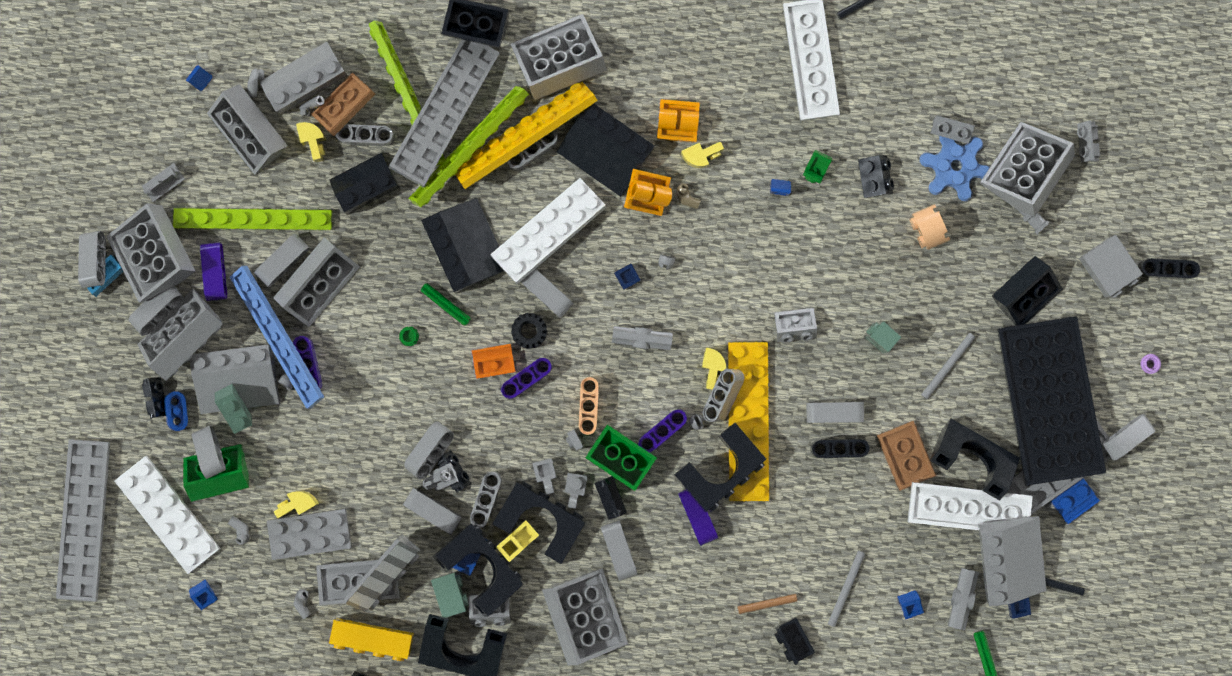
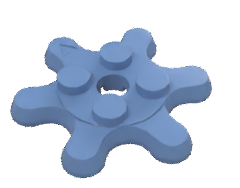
(946, 176)

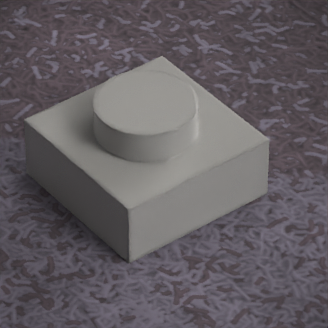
(573, 440)

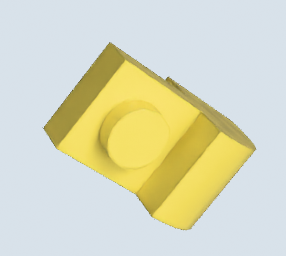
(312, 135)
(697, 157)
(714, 362)
(299, 500)
(517, 541)

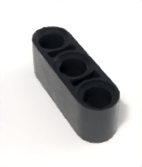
(1178, 269)
(849, 451)

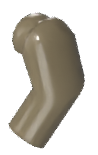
(685, 197)

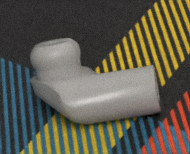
(253, 81)
(310, 105)
(242, 530)
(300, 603)

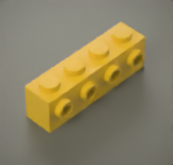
(371, 638)

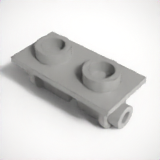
(952, 129)
(1086, 133)
(163, 182)
(440, 478)

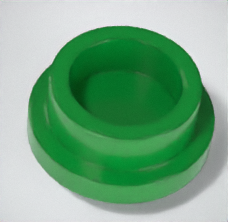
(409, 336)

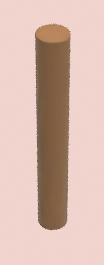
(767, 604)

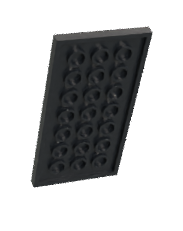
(1051, 401)

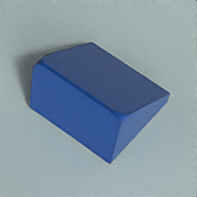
(199, 78)
(780, 187)
(202, 595)
(910, 604)

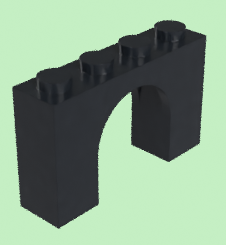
(747, 460)
(998, 461)
(523, 498)
(504, 580)
(438, 654)

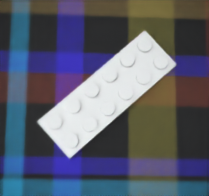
(811, 59)
(548, 231)
(963, 506)
(167, 514)

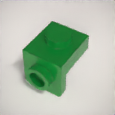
(817, 167)

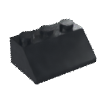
(475, 22)
(363, 184)
(1027, 291)

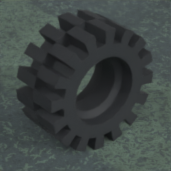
(520, 322)

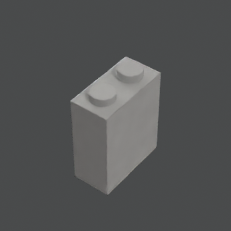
(1111, 267)

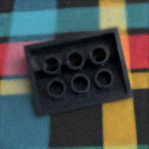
(605, 148)
(463, 244)

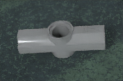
(642, 338)
(963, 599)

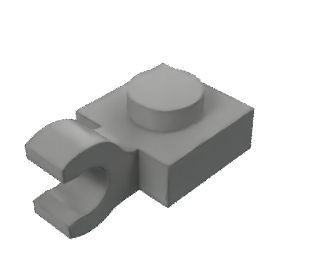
(544, 472)
(575, 486)

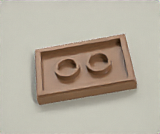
(343, 104)
(906, 455)

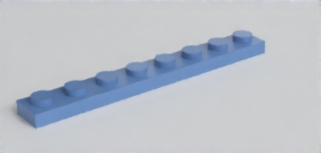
(277, 337)

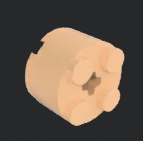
(930, 227)

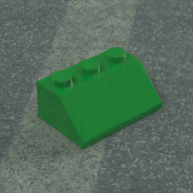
(620, 457)
(232, 479)

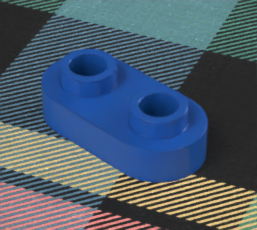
(176, 411)

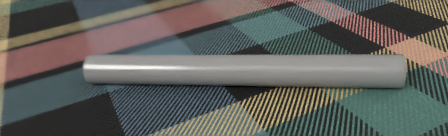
(948, 365)
(846, 588)

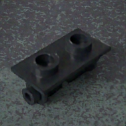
(153, 388)
(463, 478)
(610, 498)

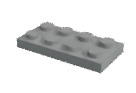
(309, 534)
(338, 580)

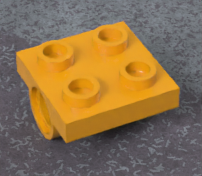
(678, 120)
(648, 192)

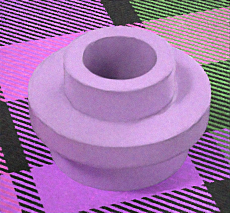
(1156, 363)

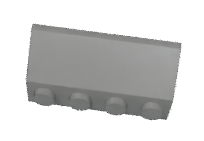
(303, 78)
(246, 128)
(316, 282)

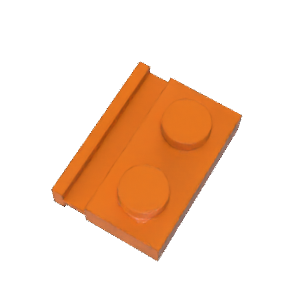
(493, 361)

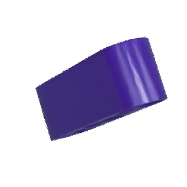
(213, 271)
(309, 353)
(517, 382)
(672, 428)
(699, 519)

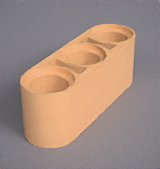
(584, 396)

